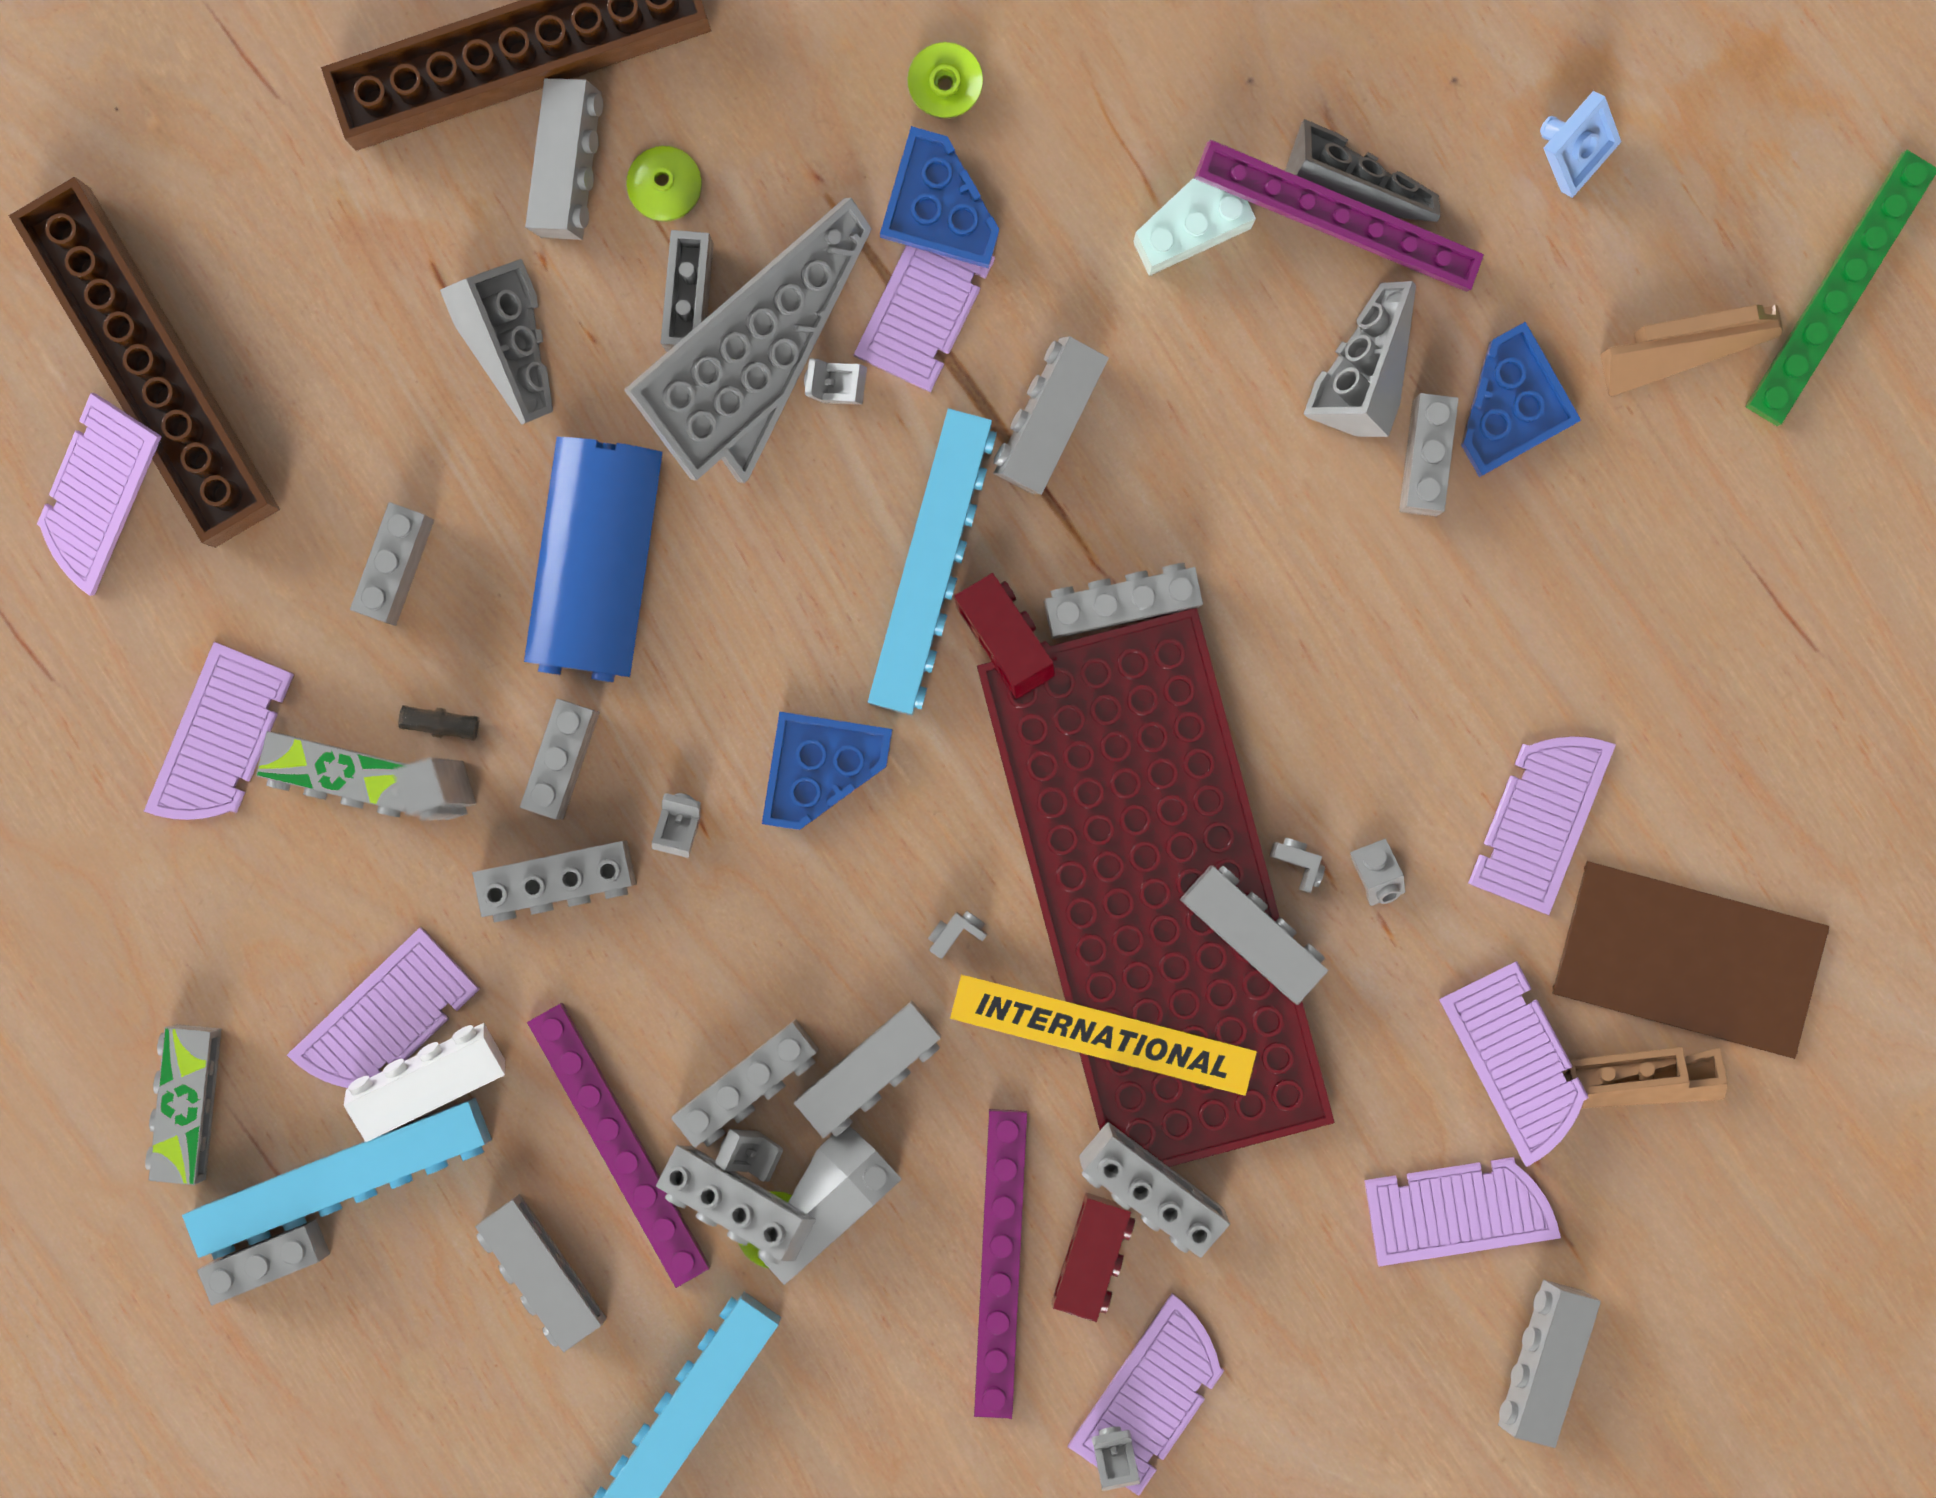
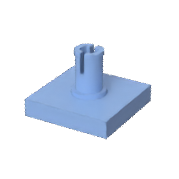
(1581, 143)

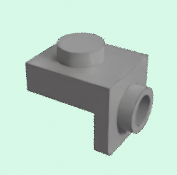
(835, 382)
(677, 824)
(1295, 853)
(1379, 872)
(945, 934)
(749, 1153)
(1115, 1458)

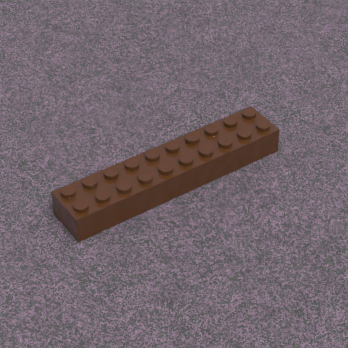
(496, 60)
(144, 361)

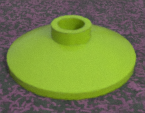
(941, 62)
(665, 201)

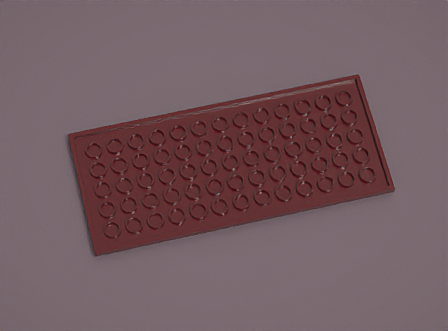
(1121, 808)

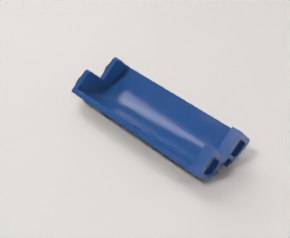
(593, 557)

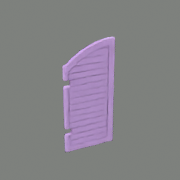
(919, 315)
(96, 490)
(218, 736)
(1541, 820)
(386, 1014)
(1517, 1060)
(1457, 1212)
(1155, 1389)

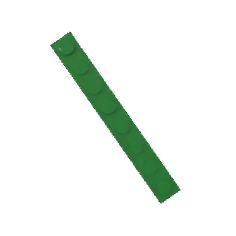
(1842, 288)

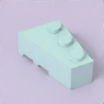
(1190, 224)

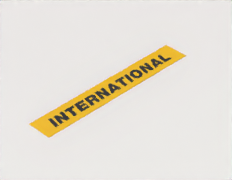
(1103, 1035)

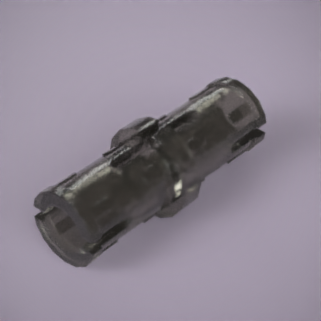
(438, 722)

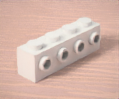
(424, 1081)

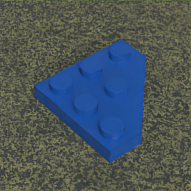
(938, 204)
(1514, 402)
(819, 765)

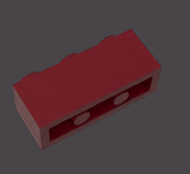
(1006, 634)
(1092, 1258)

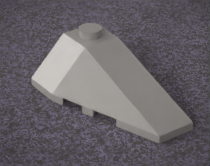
(499, 327)
(1367, 377)
(836, 1190)

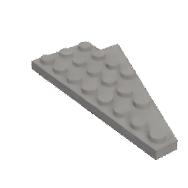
(735, 370)

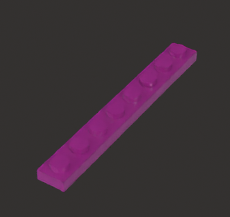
(1338, 215)
(618, 1144)
(1000, 1263)

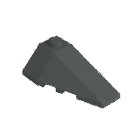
(1325, 160)

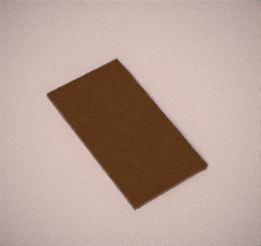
(1690, 959)

